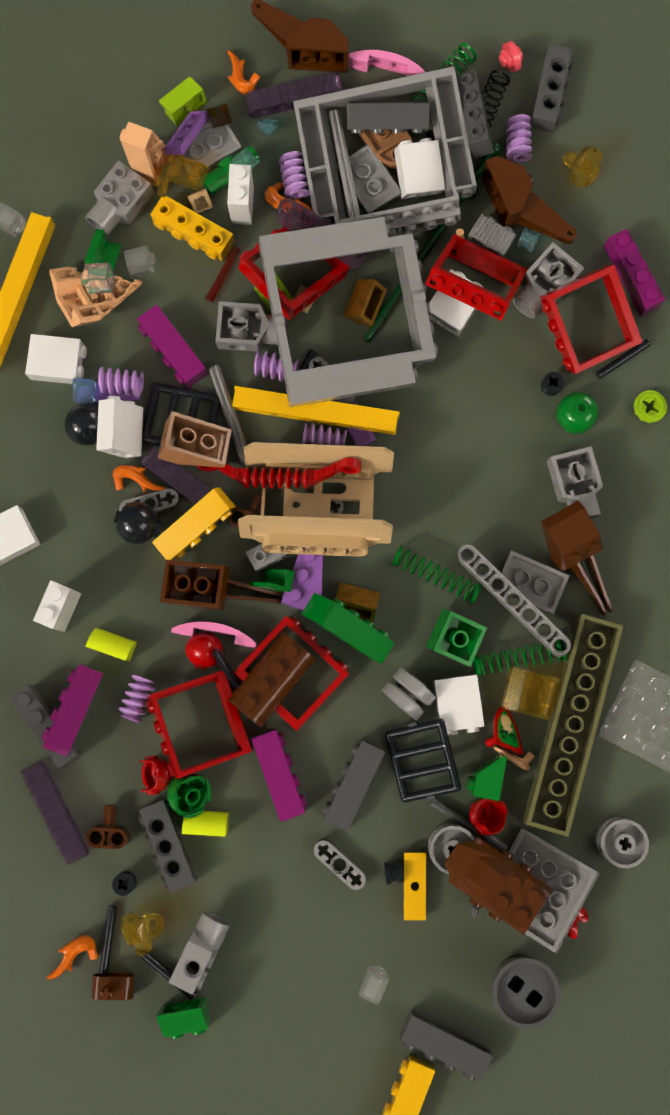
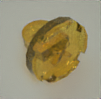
(583, 165)
(138, 933)

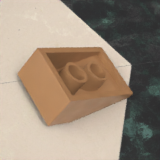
(194, 442)

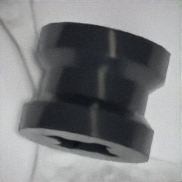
(548, 387)
(393, 872)
(128, 880)

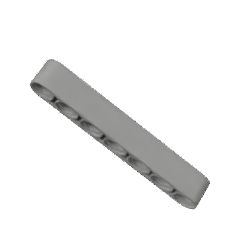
(516, 610)

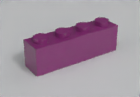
(634, 272)
(172, 346)
(72, 711)
(279, 776)

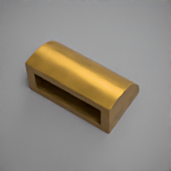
(365, 302)
(359, 599)

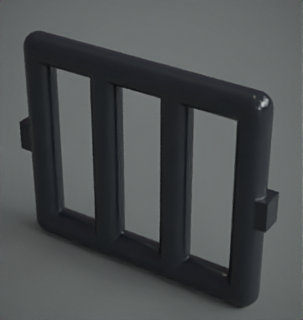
(176, 392)
(444, 745)

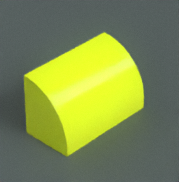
(111, 644)
(207, 823)

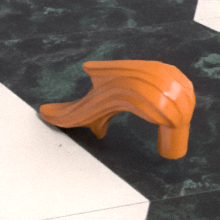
(237, 77)
(273, 197)
(136, 474)
(71, 950)

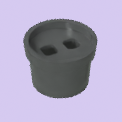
(513, 1005)

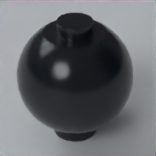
(82, 424)
(137, 523)

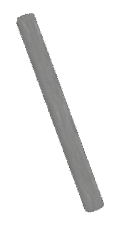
(344, 163)
(229, 412)

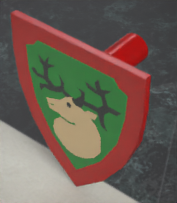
(505, 732)

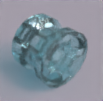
(528, 239)

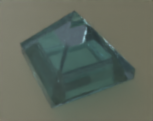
(267, 126)
(245, 157)

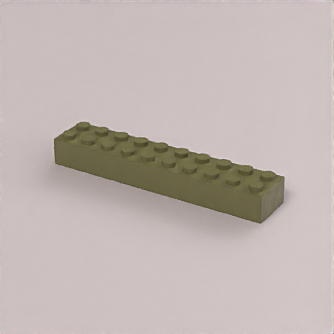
(572, 725)

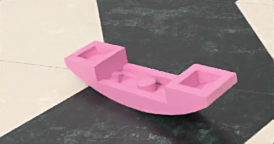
(382, 59)
(189, 629)

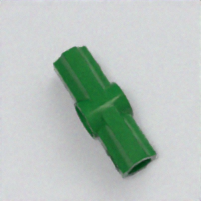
(220, 176)

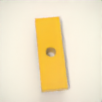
(415, 898)

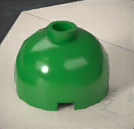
(577, 413)
(189, 795)

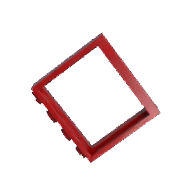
(483, 261)
(294, 307)
(620, 307)
(323, 651)
(231, 713)

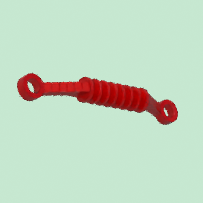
(308, 478)

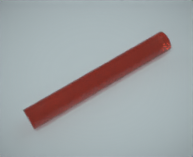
(223, 274)

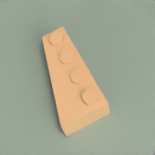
(143, 151)

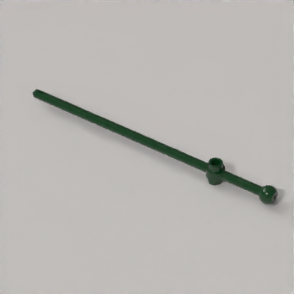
(426, 250)

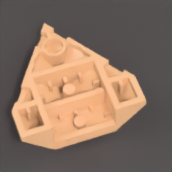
(82, 307)

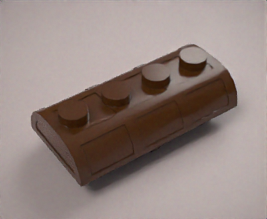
(272, 679)

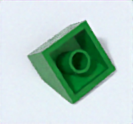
(456, 637)
(487, 779)
(183, 1018)

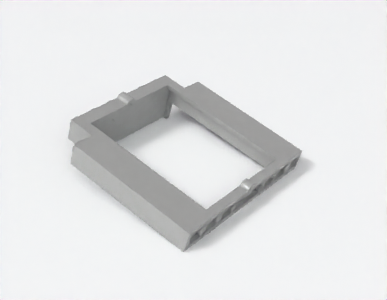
(447, 127)
(363, 375)

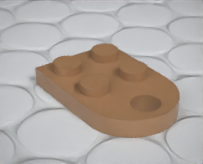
(384, 144)

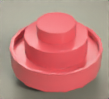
(511, 57)

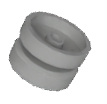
(410, 691)
(442, 838)
(634, 845)

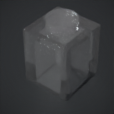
(11, 220)
(139, 261)
(98, 278)
(373, 984)

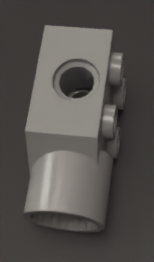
(119, 198)
(546, 274)
(244, 327)
(576, 479)
(201, 948)

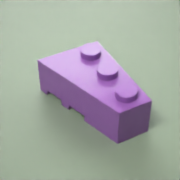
(306, 581)

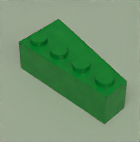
(348, 627)

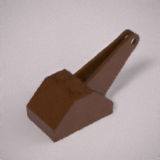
(309, 44)
(516, 203)
(572, 539)
(204, 586)

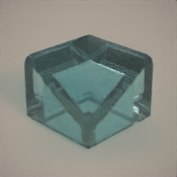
(84, 390)

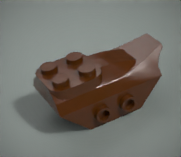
(497, 883)

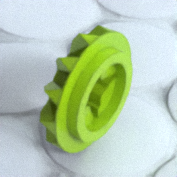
(659, 406)

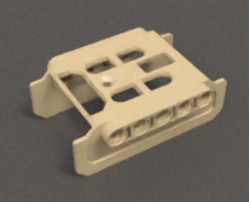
(311, 526)

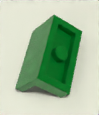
(102, 250)
(276, 580)

